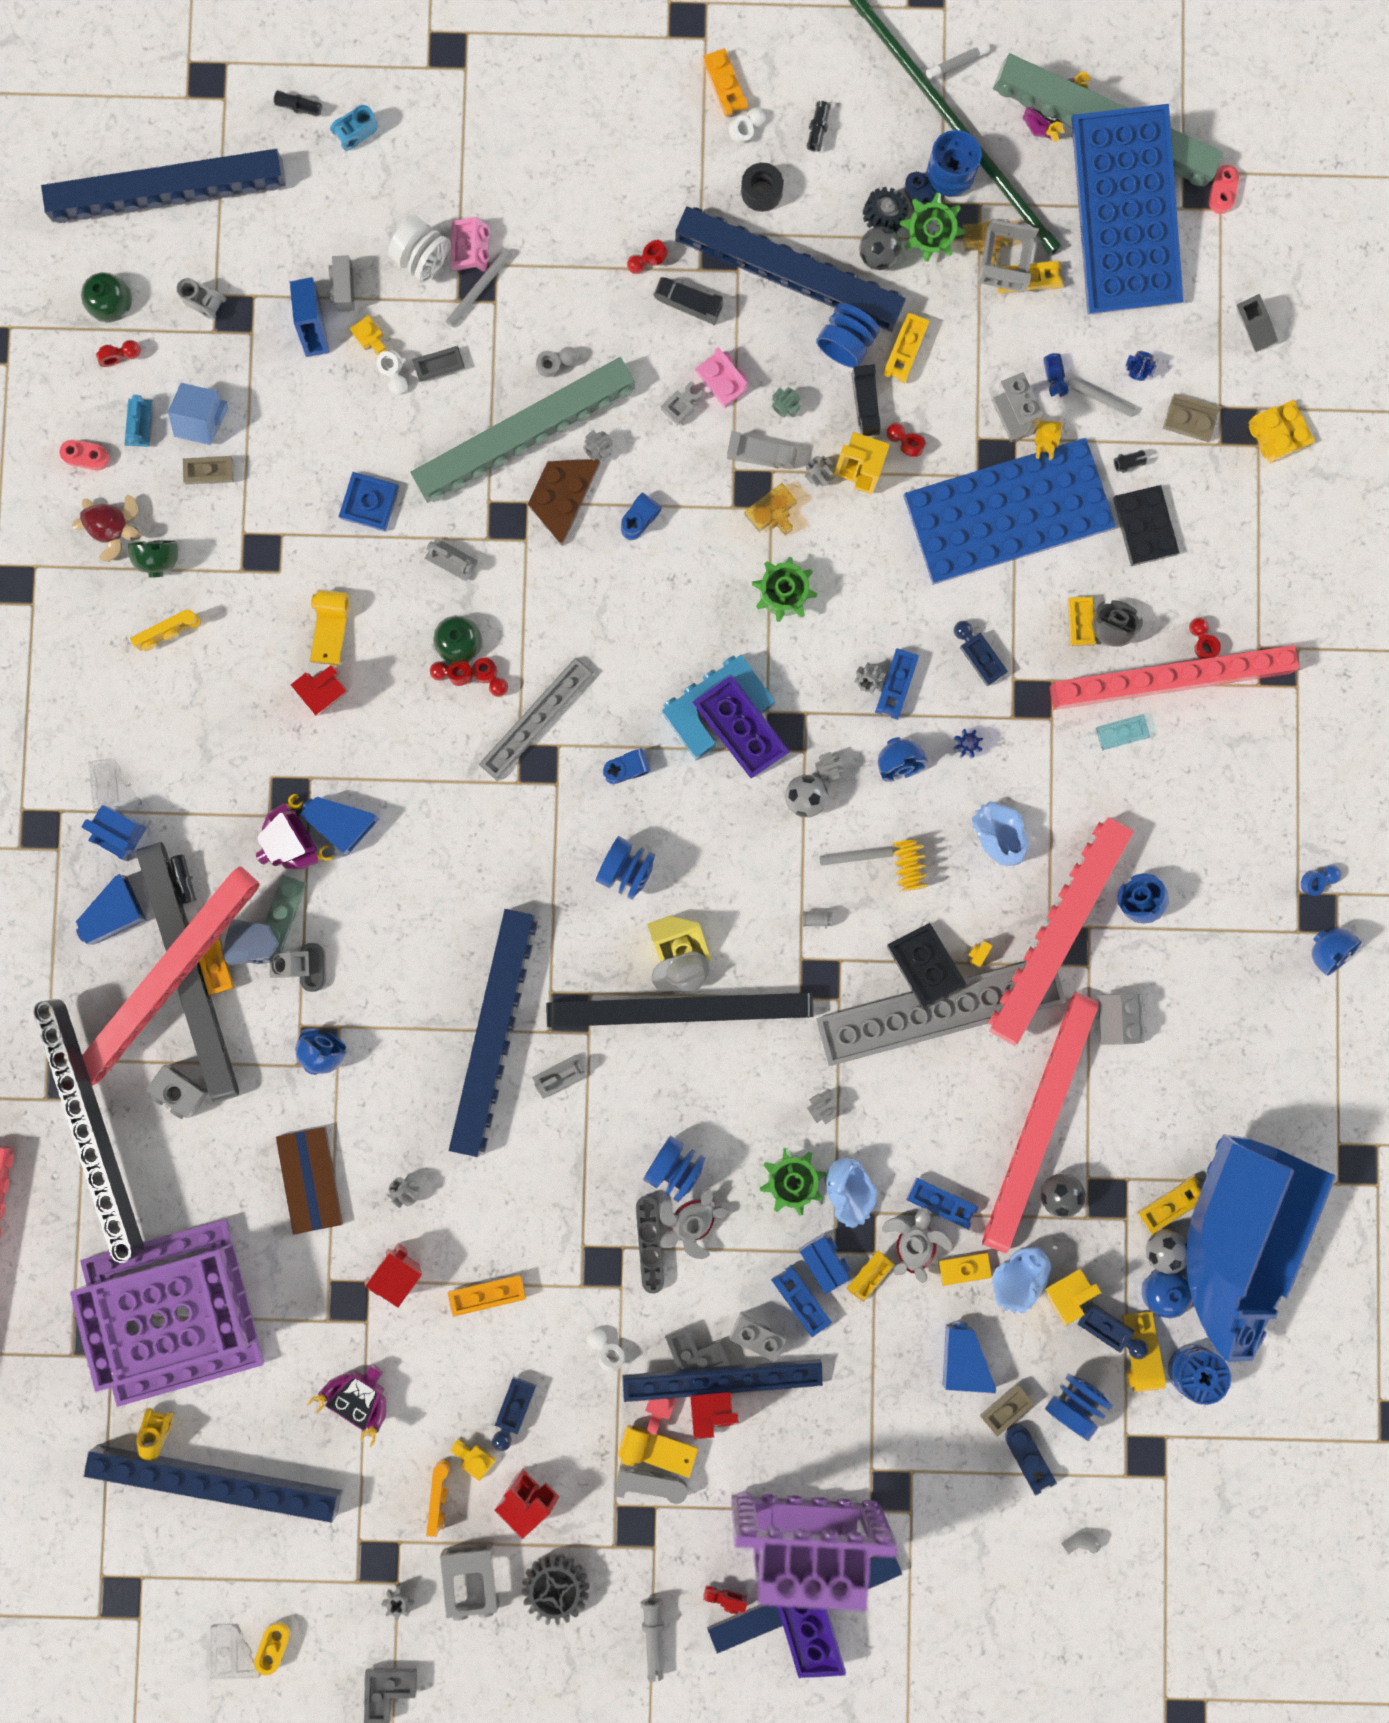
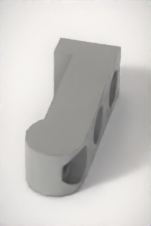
(760, 452)
(651, 1484)

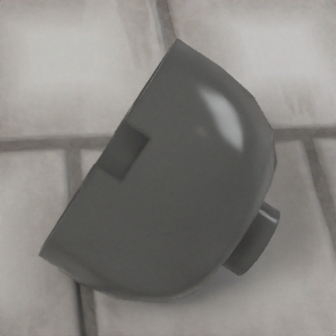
(1116, 623)

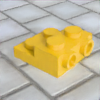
(1280, 431)

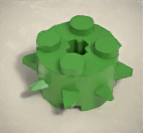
(923, 216)
(784, 575)
(784, 1193)

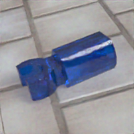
(1055, 375)

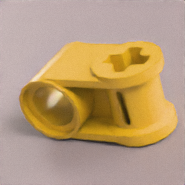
(153, 1429)

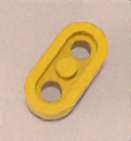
(272, 1647)

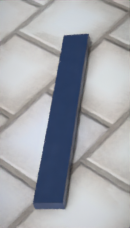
(722, 1380)
(767, 1617)

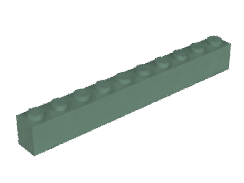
(1063, 99)
(523, 430)

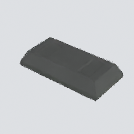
(438, 363)

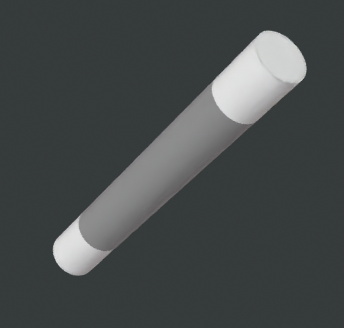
(957, 61)

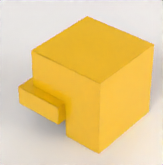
(862, 462)
(1068, 1296)

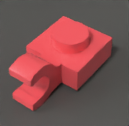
(660, 1409)

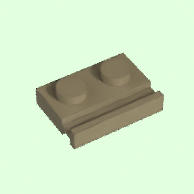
(1191, 418)

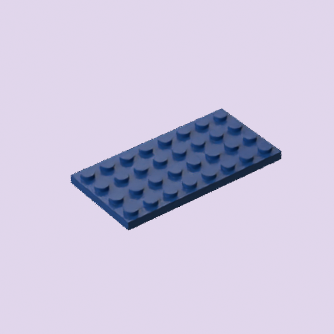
(1127, 208)
(1009, 511)

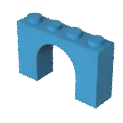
(683, 714)

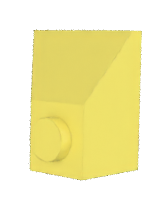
(677, 936)

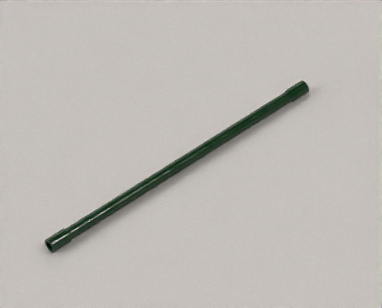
(866, 11)

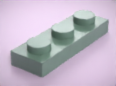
(284, 908)

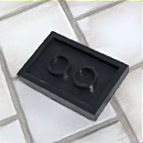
(1146, 525)
(926, 965)

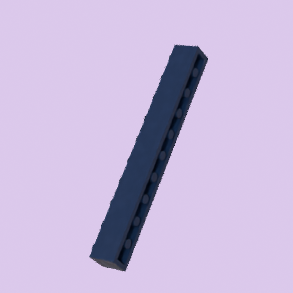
(163, 185)
(786, 267)
(492, 1033)
(213, 1483)

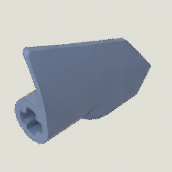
(249, 943)

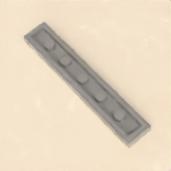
(536, 719)

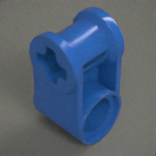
(642, 513)
(630, 764)

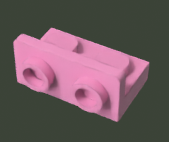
(469, 244)
(722, 377)

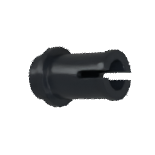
(1129, 461)

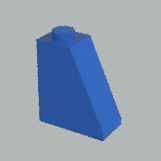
(308, 317)
(338, 822)
(110, 912)
(964, 1362)

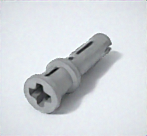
(653, 1627)

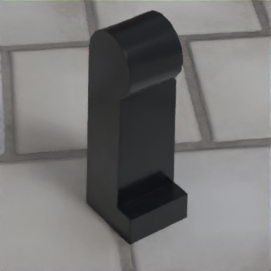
(689, 300)
(866, 399)

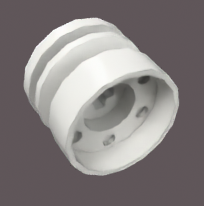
(419, 249)

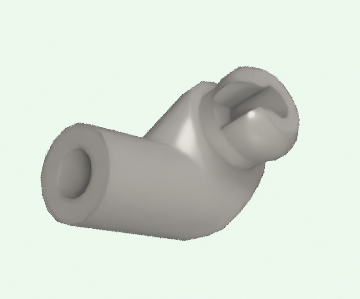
(1082, 1540)

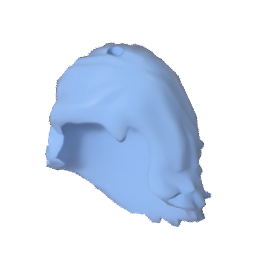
(1001, 833)
(850, 1191)
(1021, 1279)

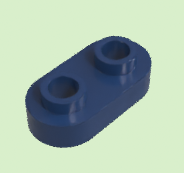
(920, 192)

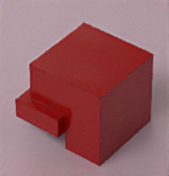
(320, 691)
(394, 1276)
(711, 1412)
(526, 1504)

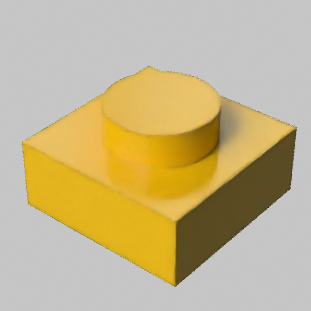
(978, 953)

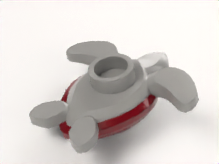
(690, 1223)
(917, 1243)

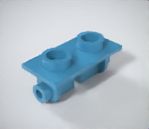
(138, 421)

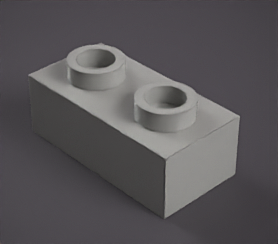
(343, 283)

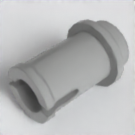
(817, 918)

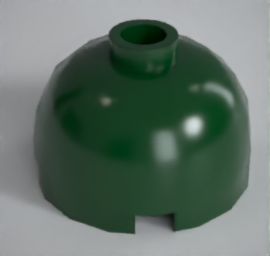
(106, 297)
(153, 556)
(457, 639)

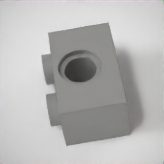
(191, 1093)
(757, 1337)

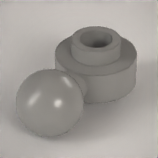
(568, 357)

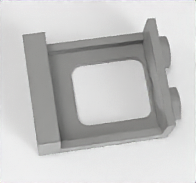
(1005, 278)
(1017, 413)
(467, 1561)

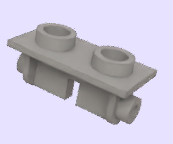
(450, 559)
(559, 1076)

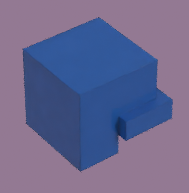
(114, 832)

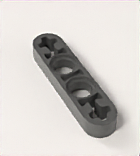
(649, 1244)

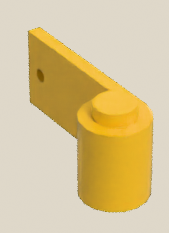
(330, 626)
(1145, 1373)
(656, 1450)

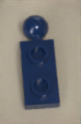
(979, 653)
(1112, 1331)
(512, 1412)

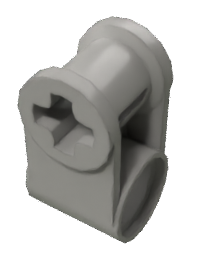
(203, 300)

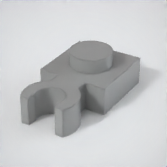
(680, 405)

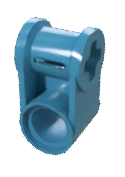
(353, 128)

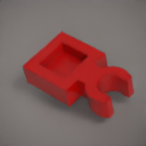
(730, 1600)

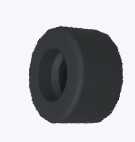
(762, 172)

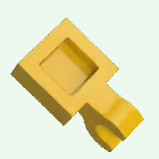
(368, 335)
(475, 1460)

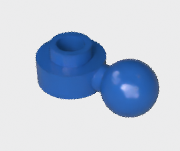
(1315, 882)

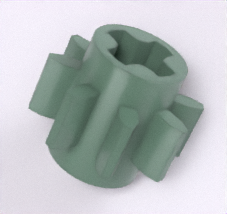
(786, 402)

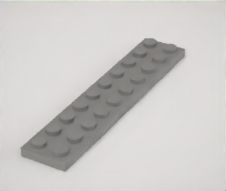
(904, 1022)

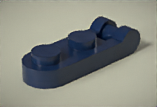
(1028, 1458)

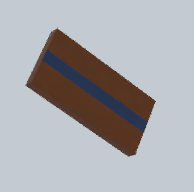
(309, 1180)

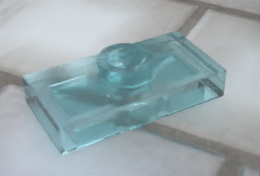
(1122, 732)

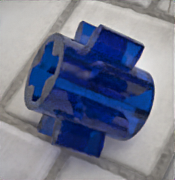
(1141, 365)
(964, 750)

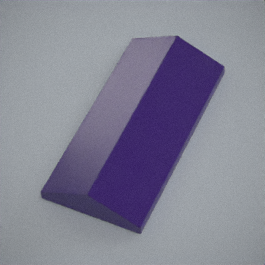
(740, 726)
(812, 1642)

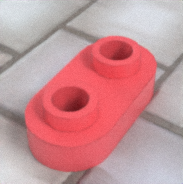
(1224, 187)
(83, 455)

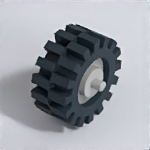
(885, 209)

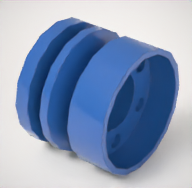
(953, 163)
(847, 335)
(625, 868)
(674, 1169)
(1186, 1369)
(1079, 1407)

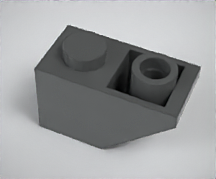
(1257, 323)

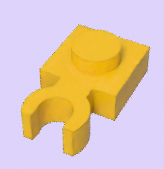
(1047, 437)

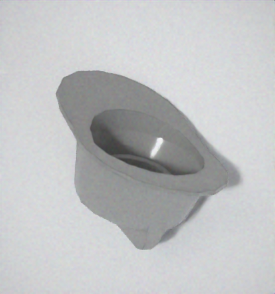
(681, 973)

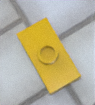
(1080, 621)
(964, 1269)
(870, 1276)

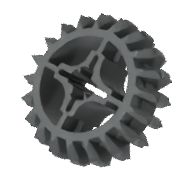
(562, 1609)

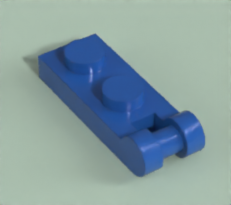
(897, 683)
(941, 1202)
(802, 1302)

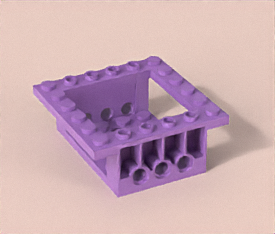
(208, 1345)
(811, 1548)

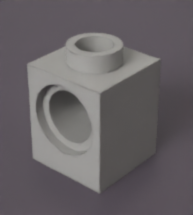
(289, 964)

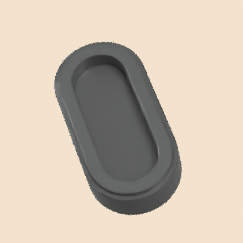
(317, 968)

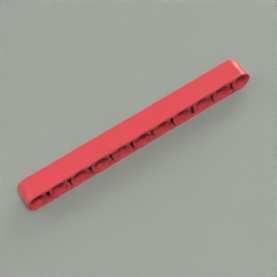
(169, 973)
(1040, 1122)

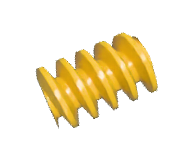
(910, 865)

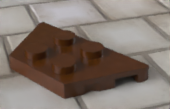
(561, 494)

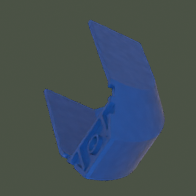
(1250, 1239)

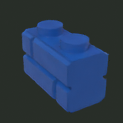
(824, 1263)

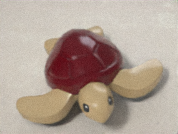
(108, 523)

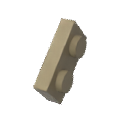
(208, 470)
(1007, 1409)

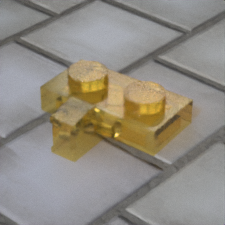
(975, 238)
(772, 510)

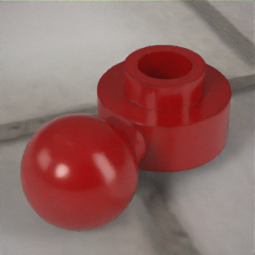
(653, 254)
(110, 355)
(911, 443)
(1199, 628)
(458, 673)
(497, 686)

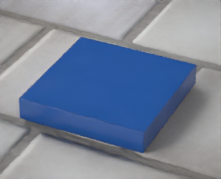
(369, 501)

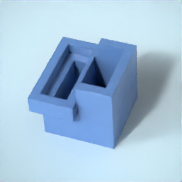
(196, 413)

